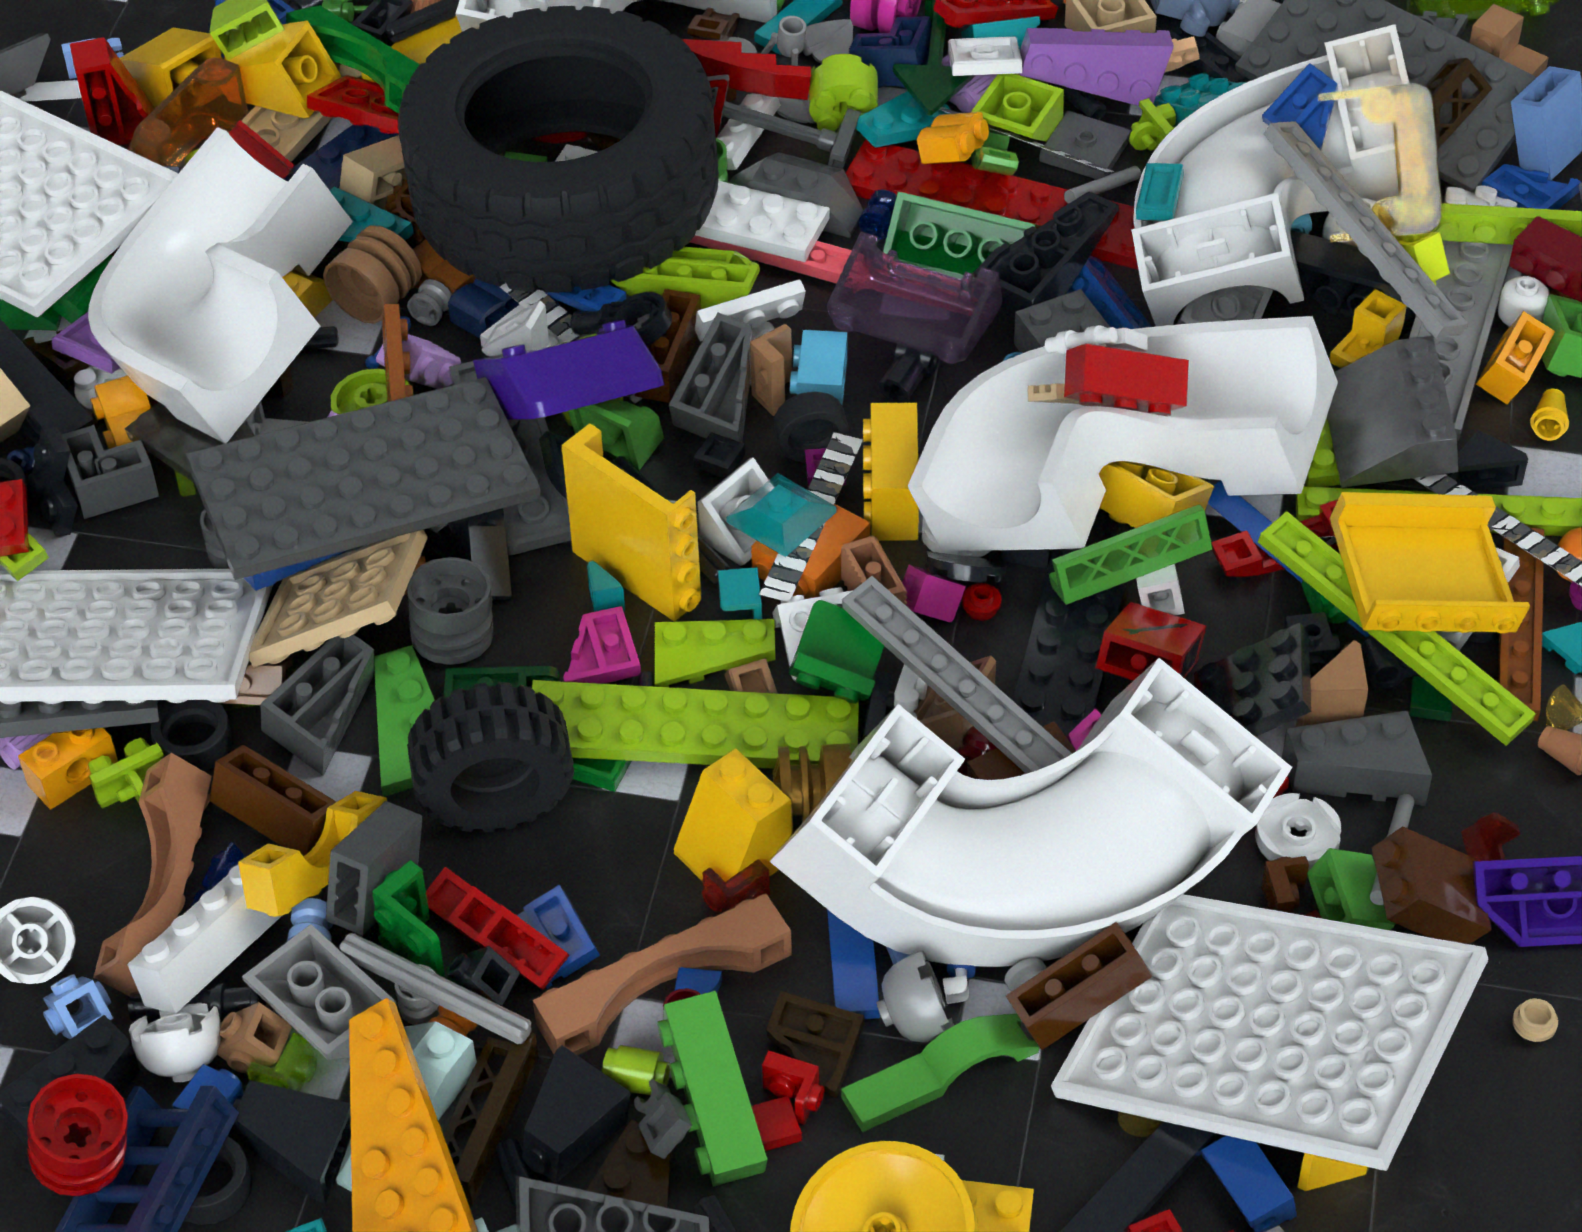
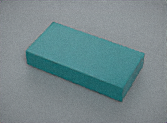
(1159, 191)

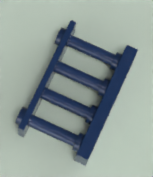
(180, 1169)

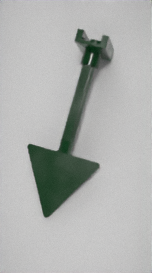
(932, 83)

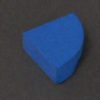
(699, 980)

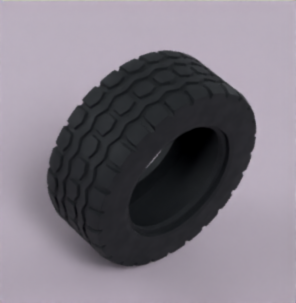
(571, 217)

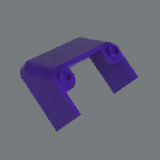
(571, 373)

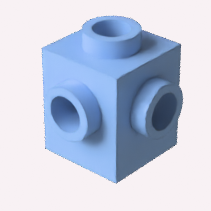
(92, 1001)

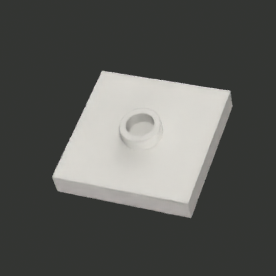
(984, 56)

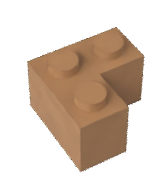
(1499, 35)

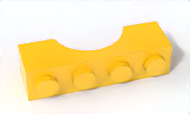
(282, 877)

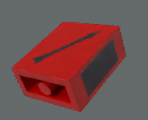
(1143, 636)

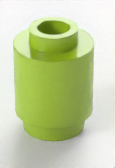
(635, 1068)

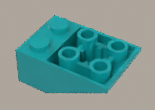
(1194, 94)

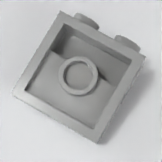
(1227, 305)

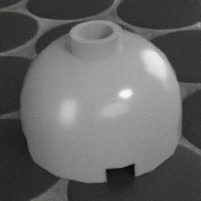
(914, 1000)

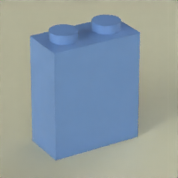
(1549, 121)

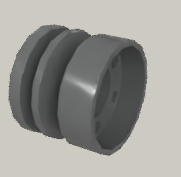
(450, 610)

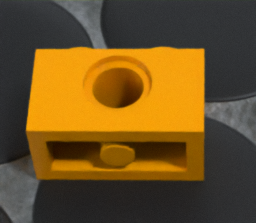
(1515, 357)
(60, 762)

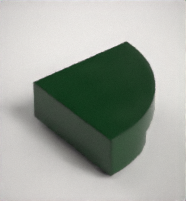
(1428, 701)

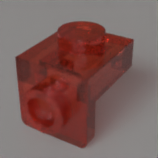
(1487, 836)
(745, 885)

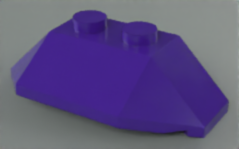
(1533, 898)

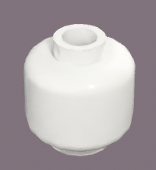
(1521, 295)

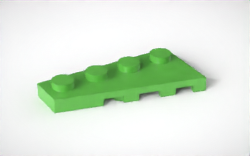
(400, 699)

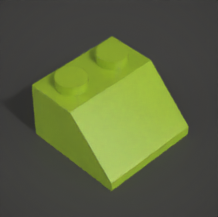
(1022, 106)

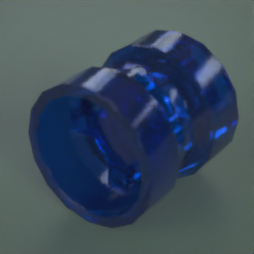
(878, 214)

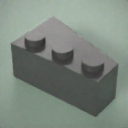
(716, 382)
(319, 701)
(1359, 756)

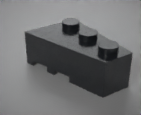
(95, 1051)

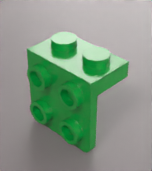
(836, 654)
(401, 916)

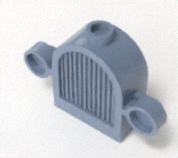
(1196, 14)

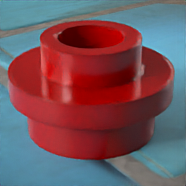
(981, 601)

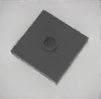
(1087, 140)

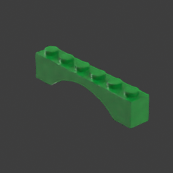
(360, 51)

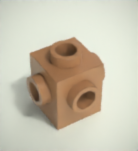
(252, 1036)

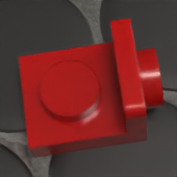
(794, 1079)

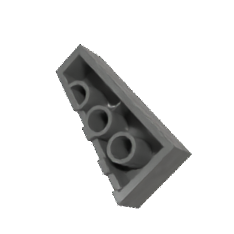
(561, 1208)

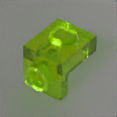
(293, 1068)

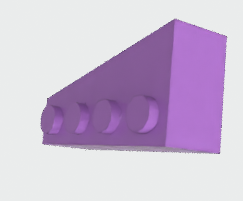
(1098, 62)

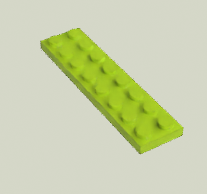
(697, 723)

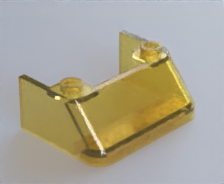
(1412, 113)

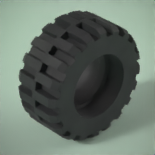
(490, 757)

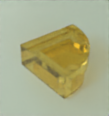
(1563, 709)

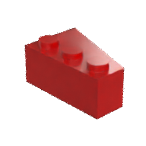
(108, 91)
(1126, 379)

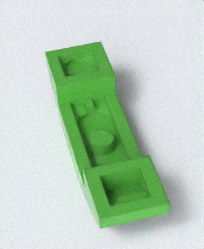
(994, 155)

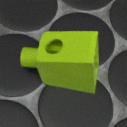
(245, 25)

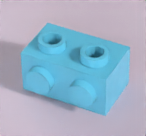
(820, 363)

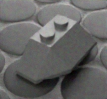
(22, 63)
(807, 182)

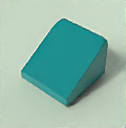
(604, 588)

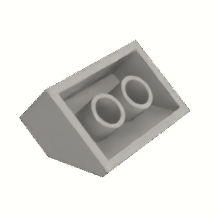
(315, 990)

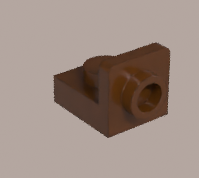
(1282, 880)

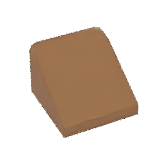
(751, 678)

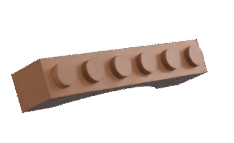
(173, 808)
(738, 940)

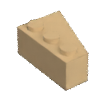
(373, 171)

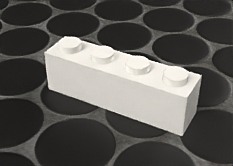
(198, 946)

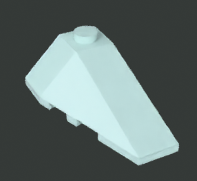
(445, 1065)

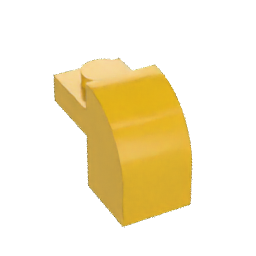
(1374, 325)

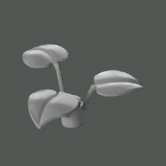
(816, 39)

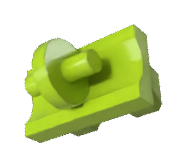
(1152, 126)
(126, 777)

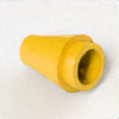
(1550, 416)

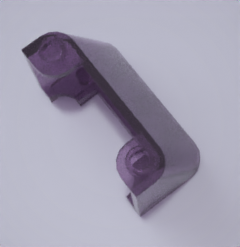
(913, 303)

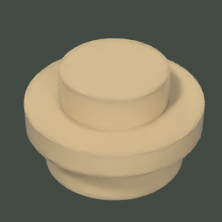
(1535, 1020)

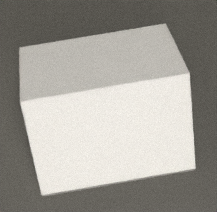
(720, 503)

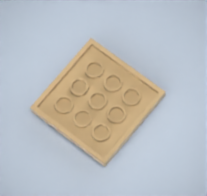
(337, 598)

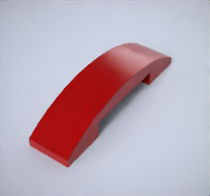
(1242, 557)

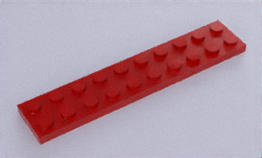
(998, 194)

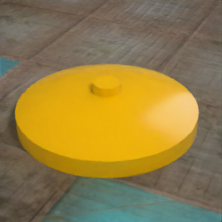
(884, 1190)

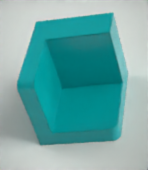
(740, 590)

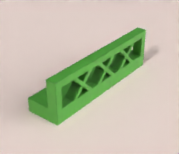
(1131, 555)

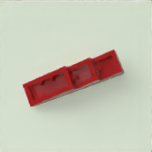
(751, 71)
(495, 926)

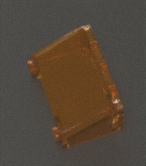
(200, 104)

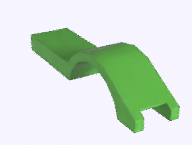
(935, 1068)

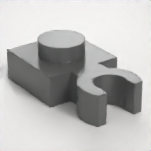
(664, 1119)

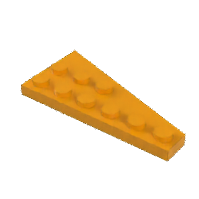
(397, 1147)

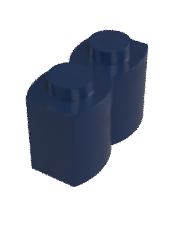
(479, 306)

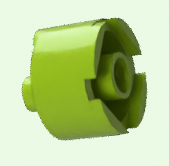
(839, 85)

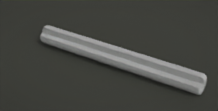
(436, 988)

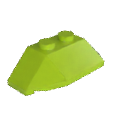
(701, 271)

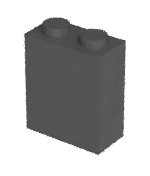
(363, 861)

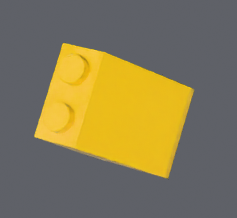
(168, 61)
(286, 70)
(733, 819)

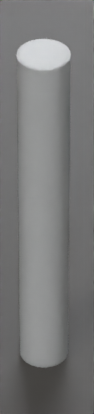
(1104, 184)

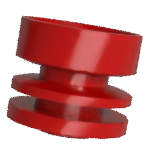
(83, 1112)

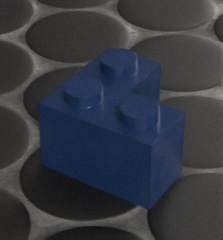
(904, 44)

